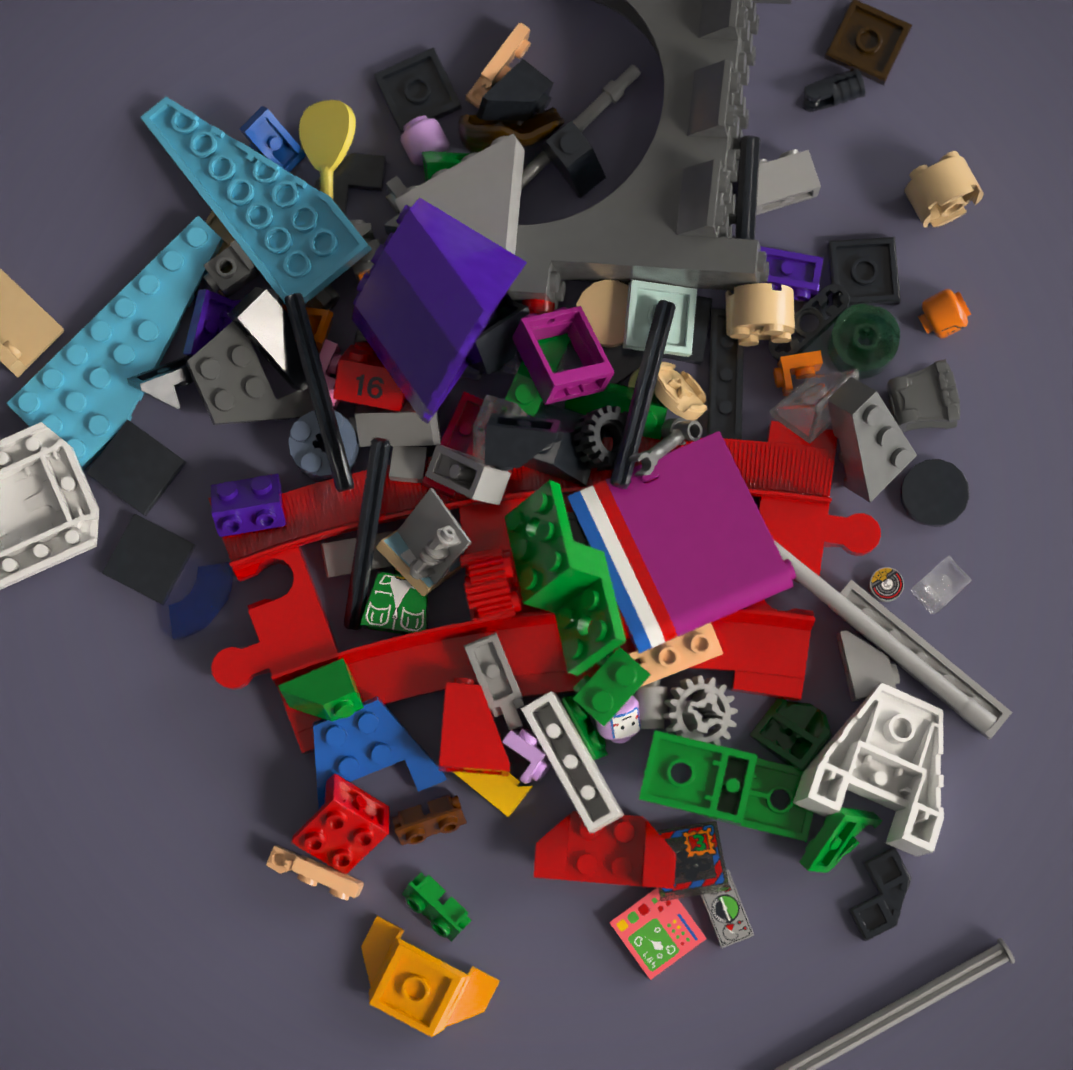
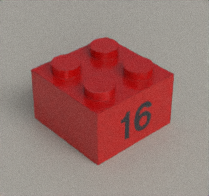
(365, 380)

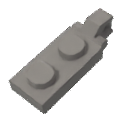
(496, 678)

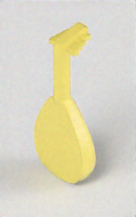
(326, 135)

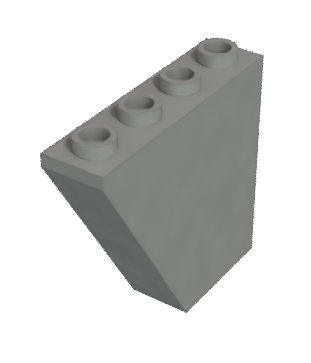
(479, 191)

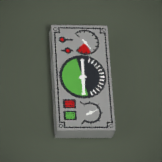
(727, 915)

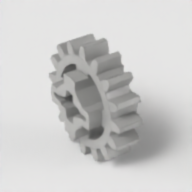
(711, 704)

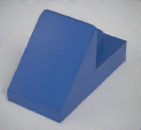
(272, 139)

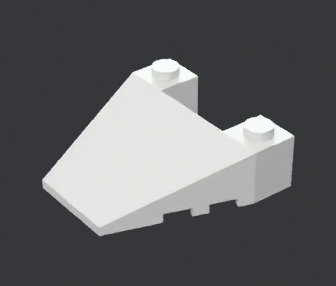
(890, 757)

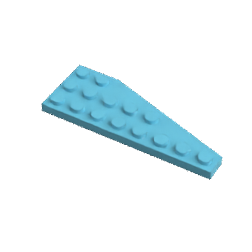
(277, 218)

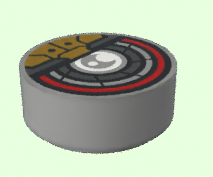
(886, 584)

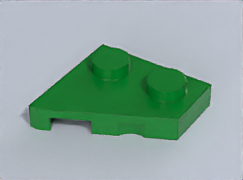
(836, 838)

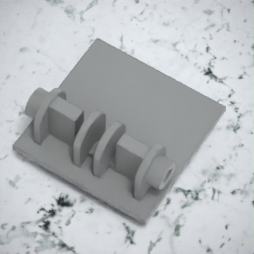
(433, 538)

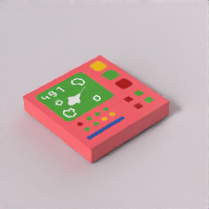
(657, 932)

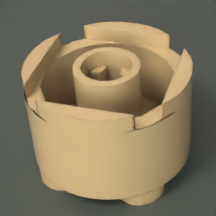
(942, 190)
(760, 314)

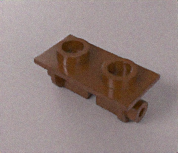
(444, 817)

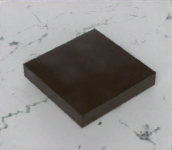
(868, 41)

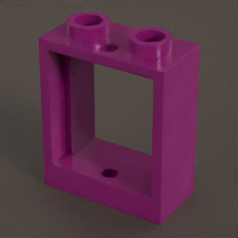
(570, 383)

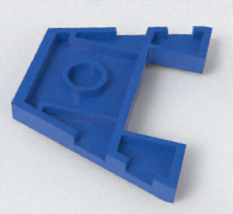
(367, 744)

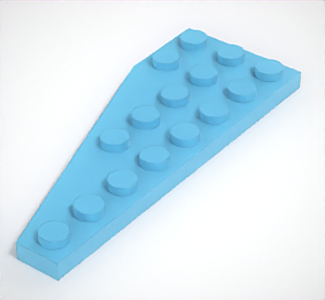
(85, 385)

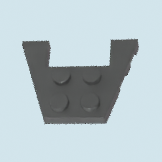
(236, 385)

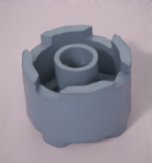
(305, 438)

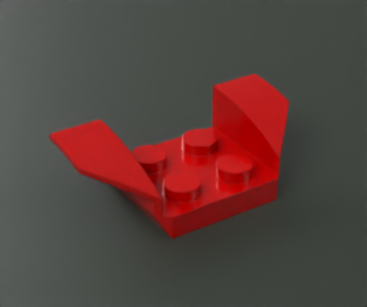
(617, 854)

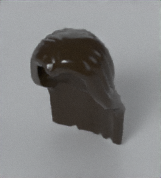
(479, 133)

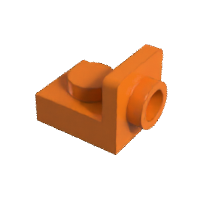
(800, 365)

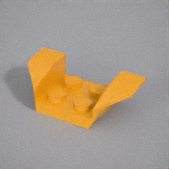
(418, 985)

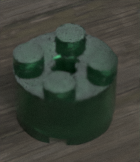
(864, 323)

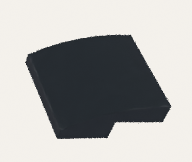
(136, 467)

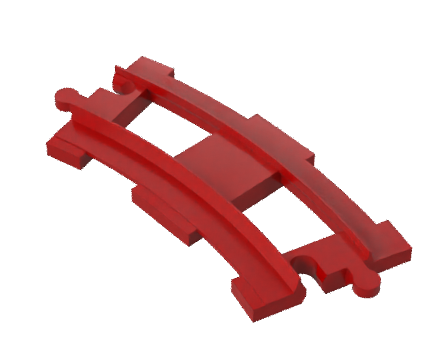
(758, 642)

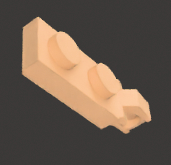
(498, 67)
(312, 872)

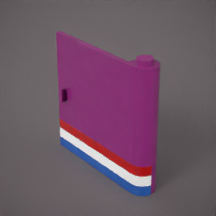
(682, 543)

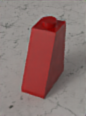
(469, 732)

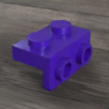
(794, 270)
(207, 319)
(247, 505)

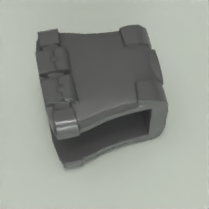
(925, 398)

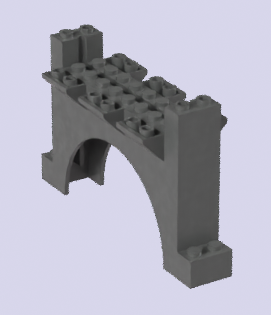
(678, 204)

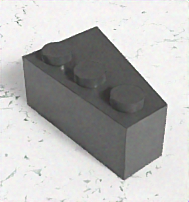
(869, 439)

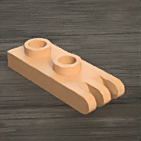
(679, 653)

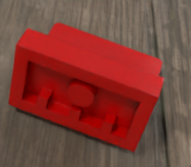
(344, 827)

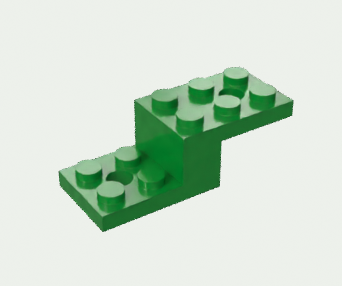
(564, 578)
(724, 786)

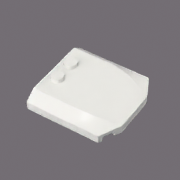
(43, 504)

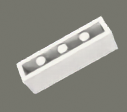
(572, 762)

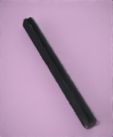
(319, 392)
(642, 394)
(367, 532)

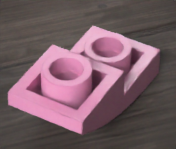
(329, 359)

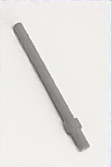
(611, 94)

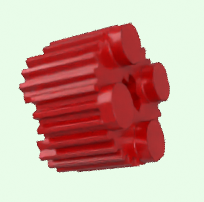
(490, 586)

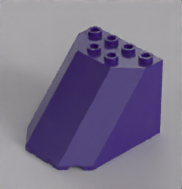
(425, 298)

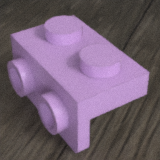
(529, 747)

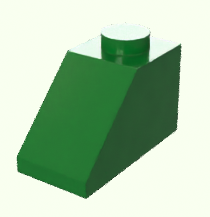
(324, 692)

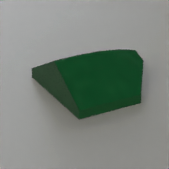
(793, 732)

